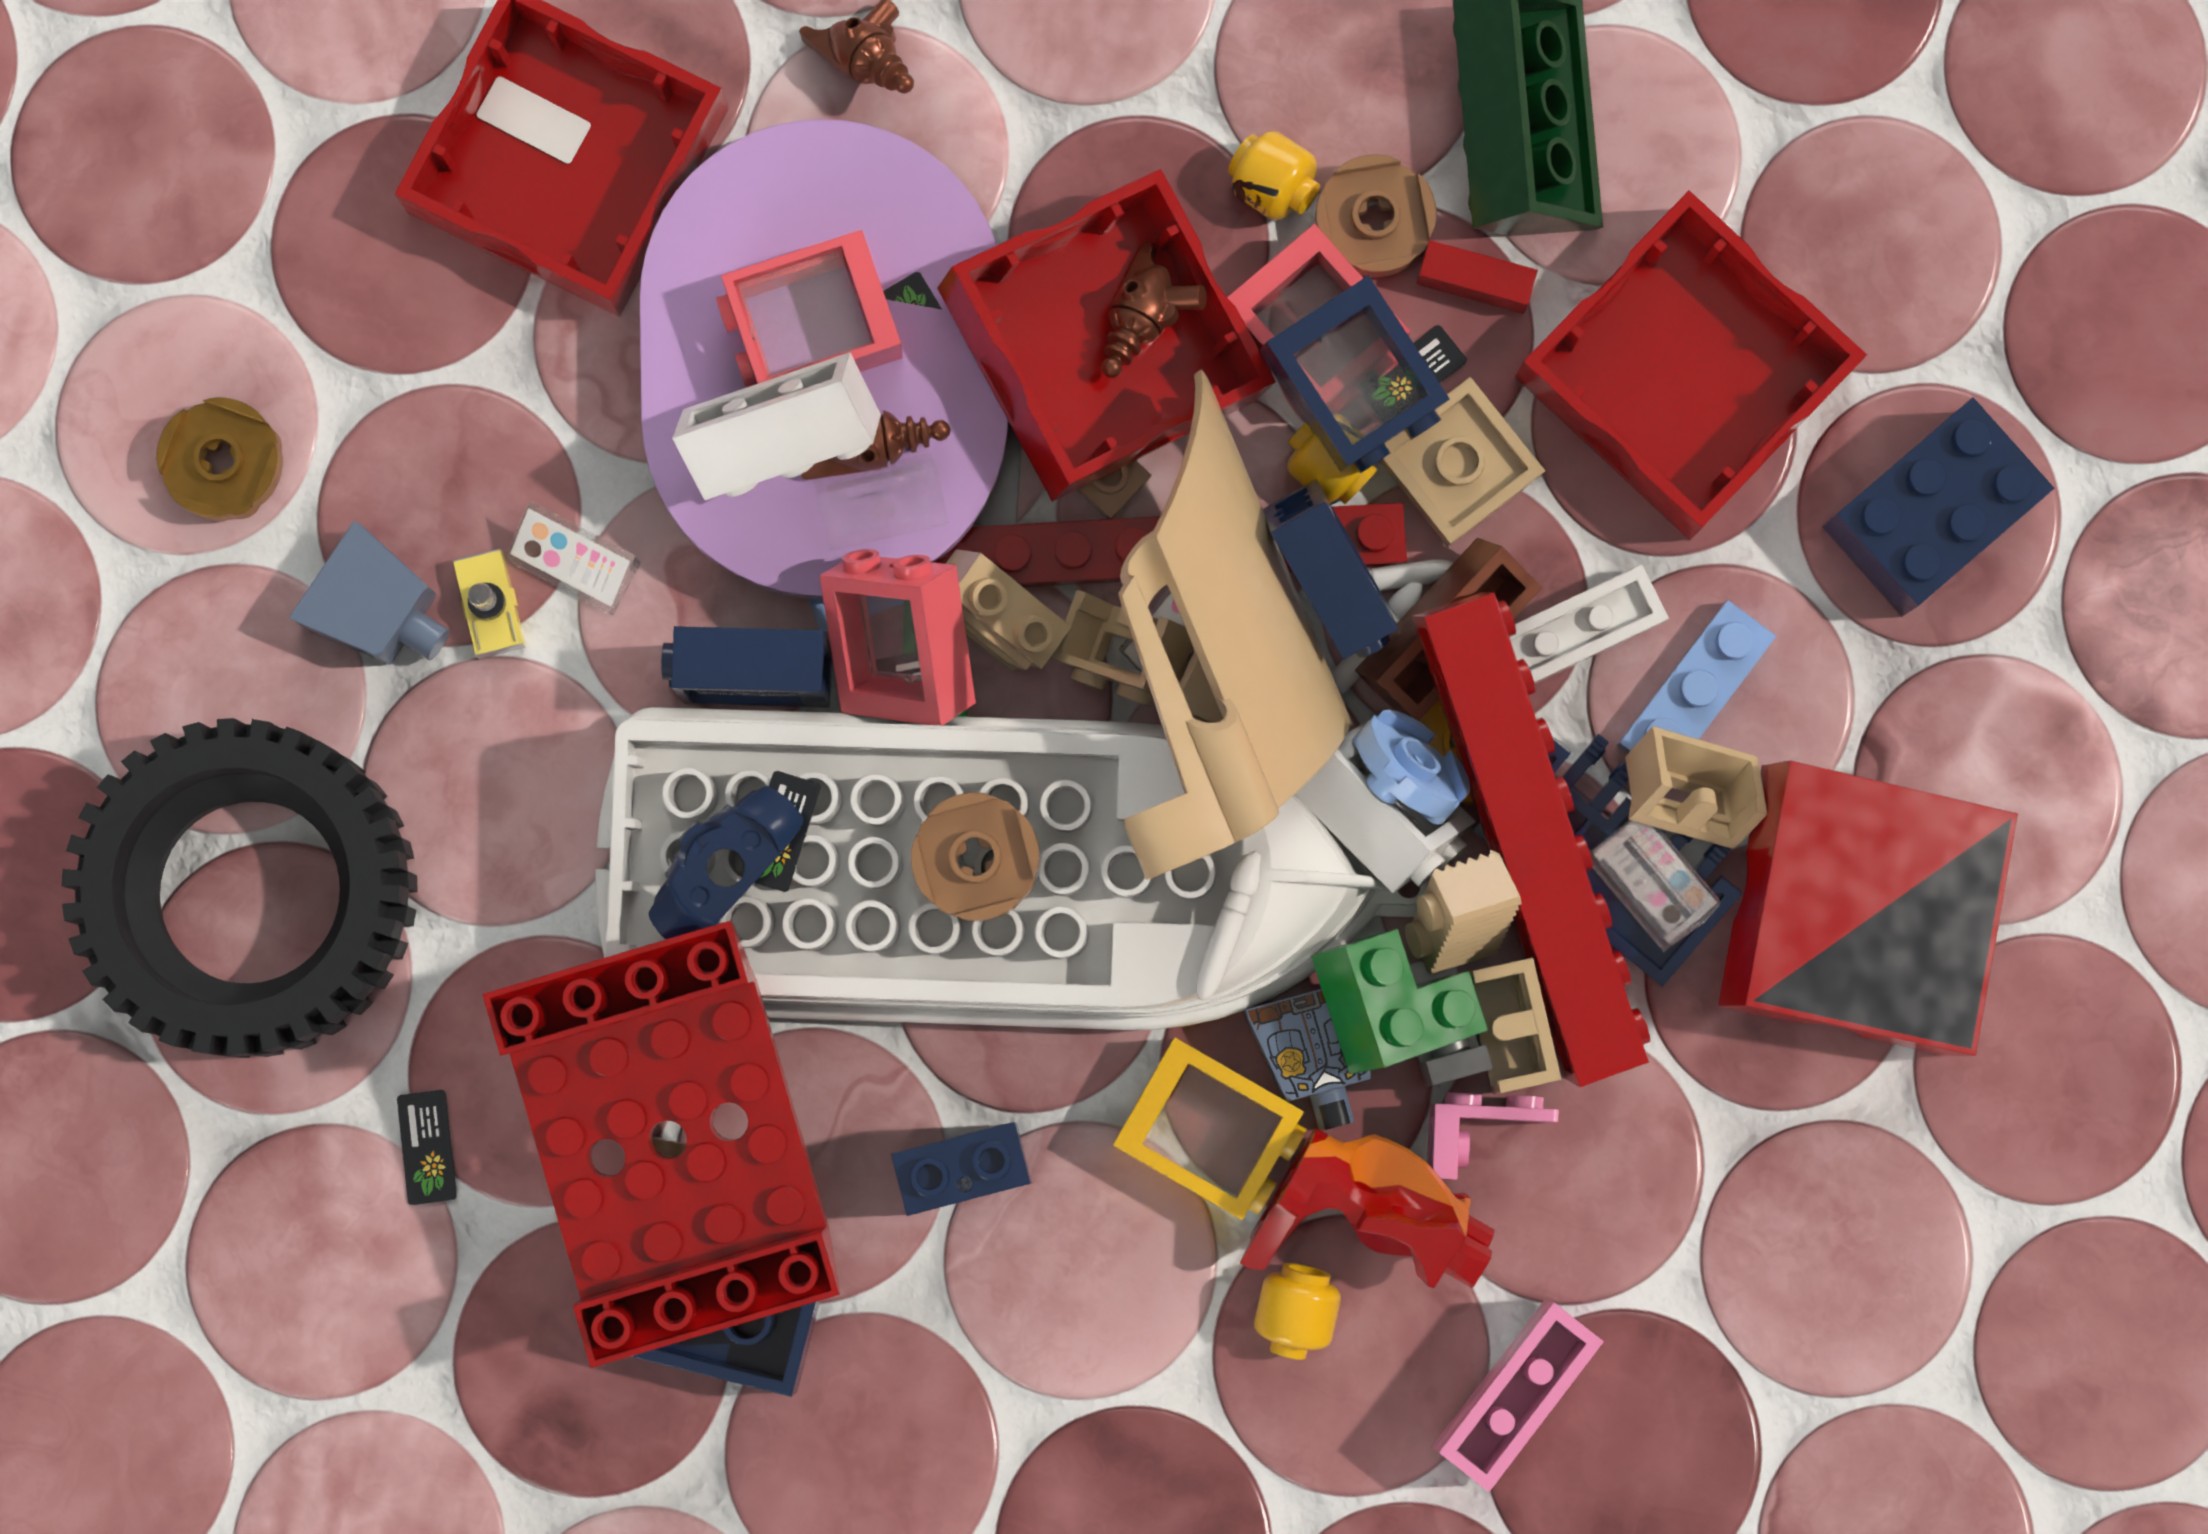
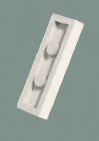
(1588, 624)

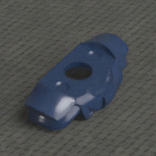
(754, 828)

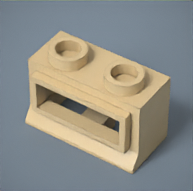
(1005, 615)
(1089, 638)
(1723, 787)
(1517, 1027)

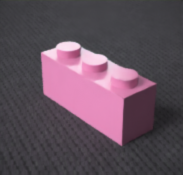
(1517, 1394)

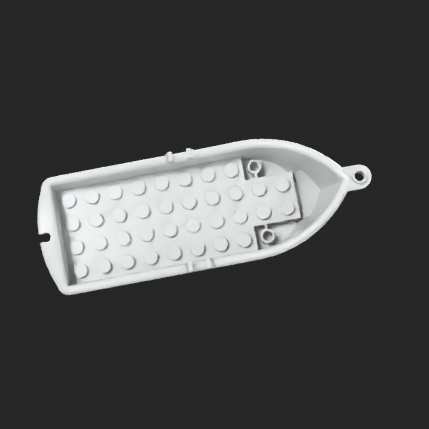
(867, 945)

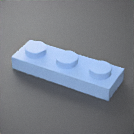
(1704, 677)

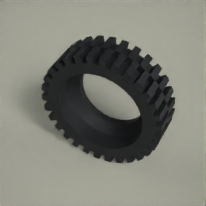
(124, 867)

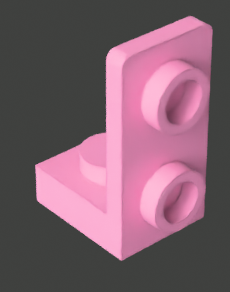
(1451, 1147)

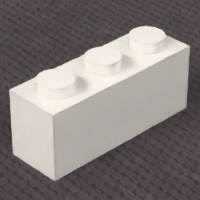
(777, 427)

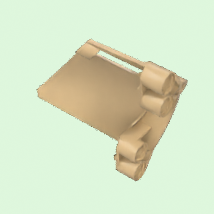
(1252, 643)

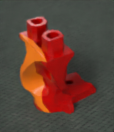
(1387, 1198)

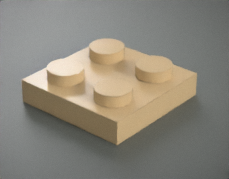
(1462, 464)

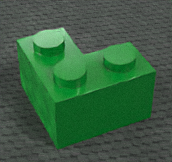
(1383, 1012)

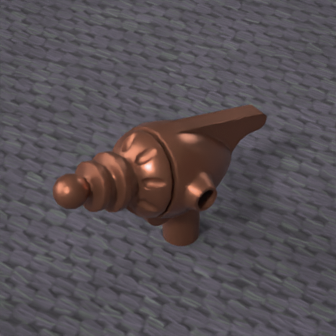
(864, 48)
(1144, 309)
(888, 446)

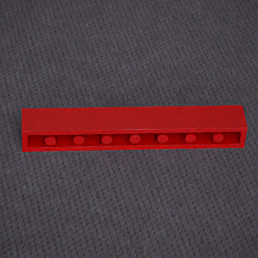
(1528, 824)

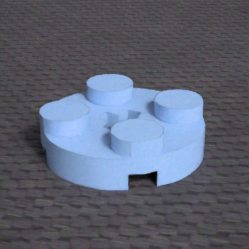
(1409, 767)

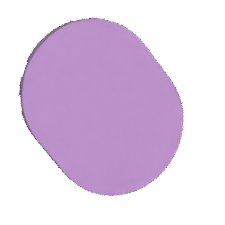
(770, 199)

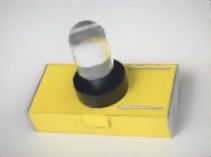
(489, 603)

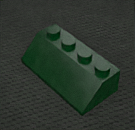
(1527, 116)

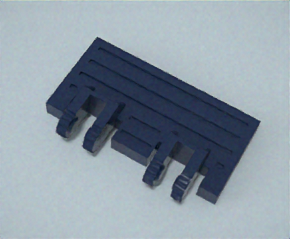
(1594, 826)

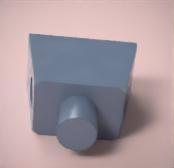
(370, 601)

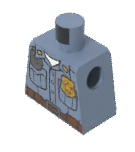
(1305, 1055)

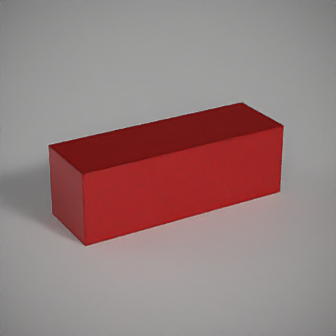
(1477, 276)

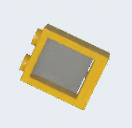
(1214, 1131)

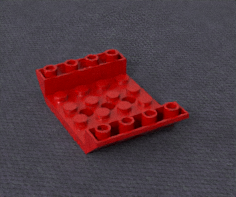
(685, 1237)

